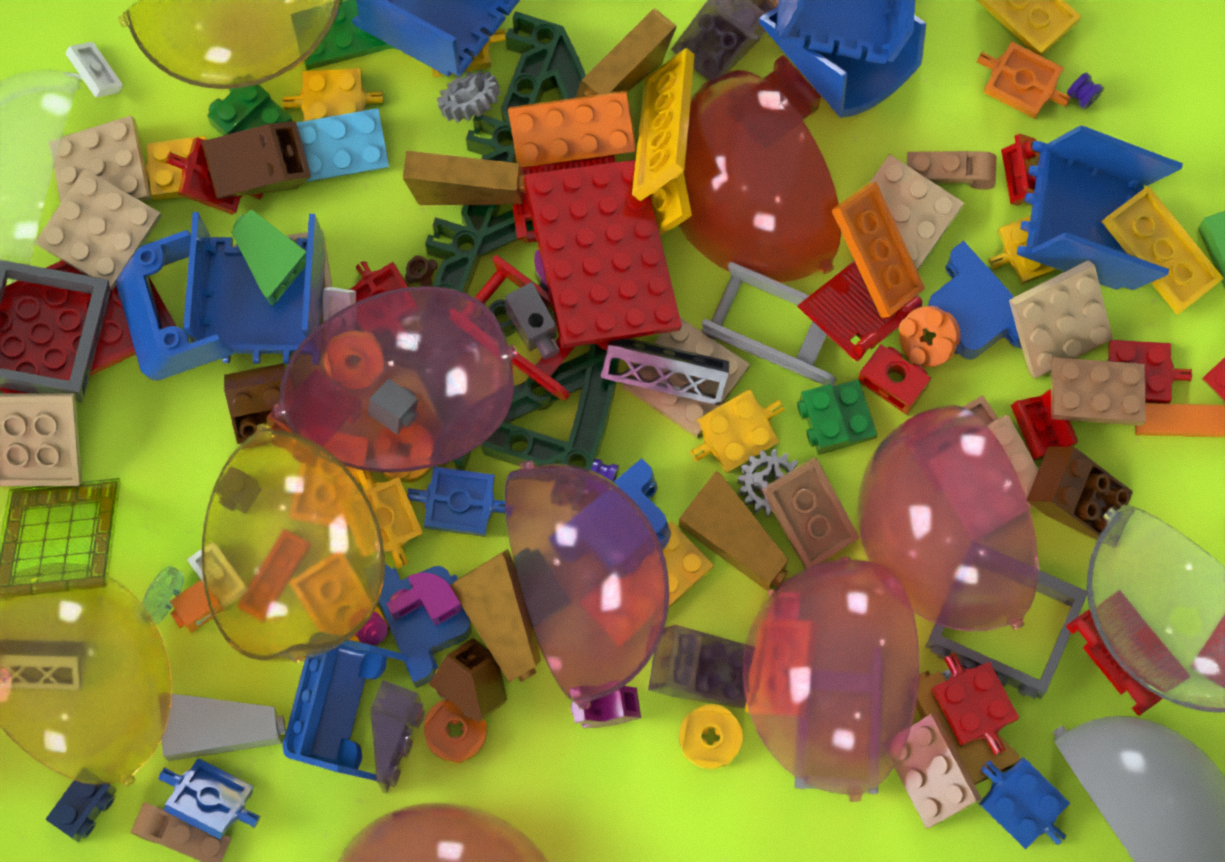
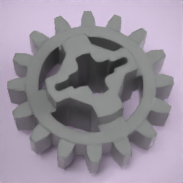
(468, 96)
(759, 480)

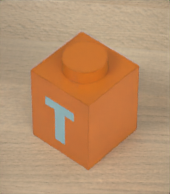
(191, 608)

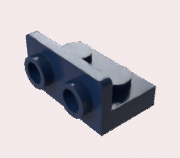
(80, 807)

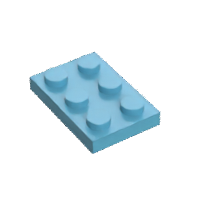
(343, 144)

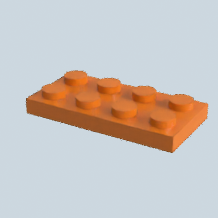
(572, 129)
(878, 249)

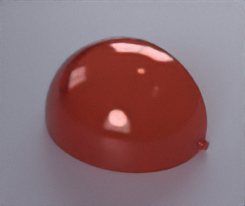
(757, 182)

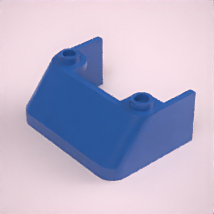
(161, 350)
(328, 706)

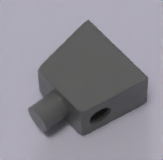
(532, 320)

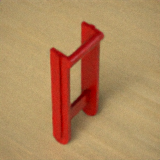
(544, 368)

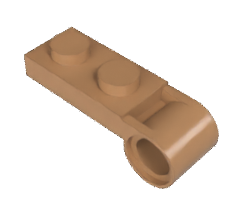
(973, 168)
(171, 832)

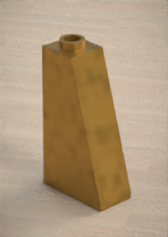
(631, 58)
(462, 180)
(733, 533)
(499, 614)
(973, 754)

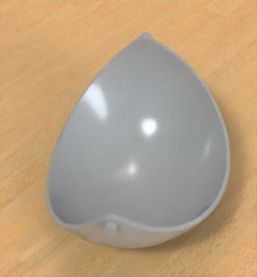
(1150, 787)

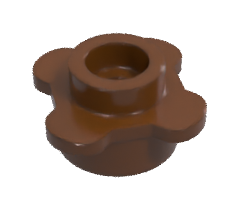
(415, 265)

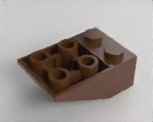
(257, 160)
(1076, 490)

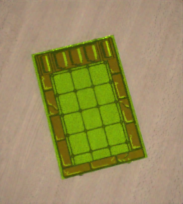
(58, 538)

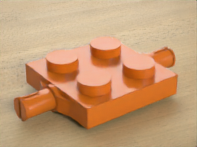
(1023, 80)

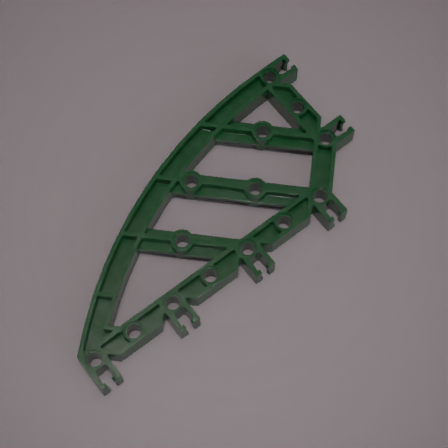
(539, 70)

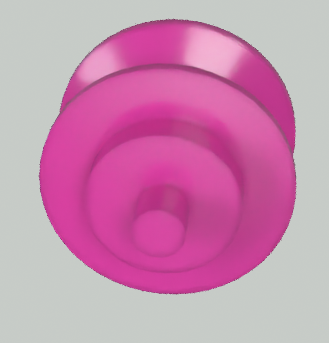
(373, 631)

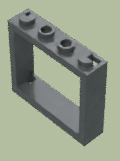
(90, 334)
(1026, 685)

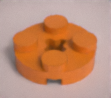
(912, 336)
(456, 748)

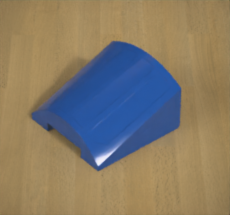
(847, 82)

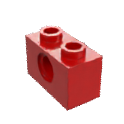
(899, 394)

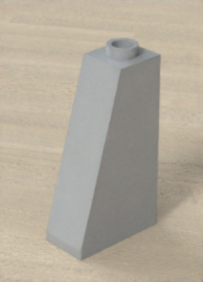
(218, 726)

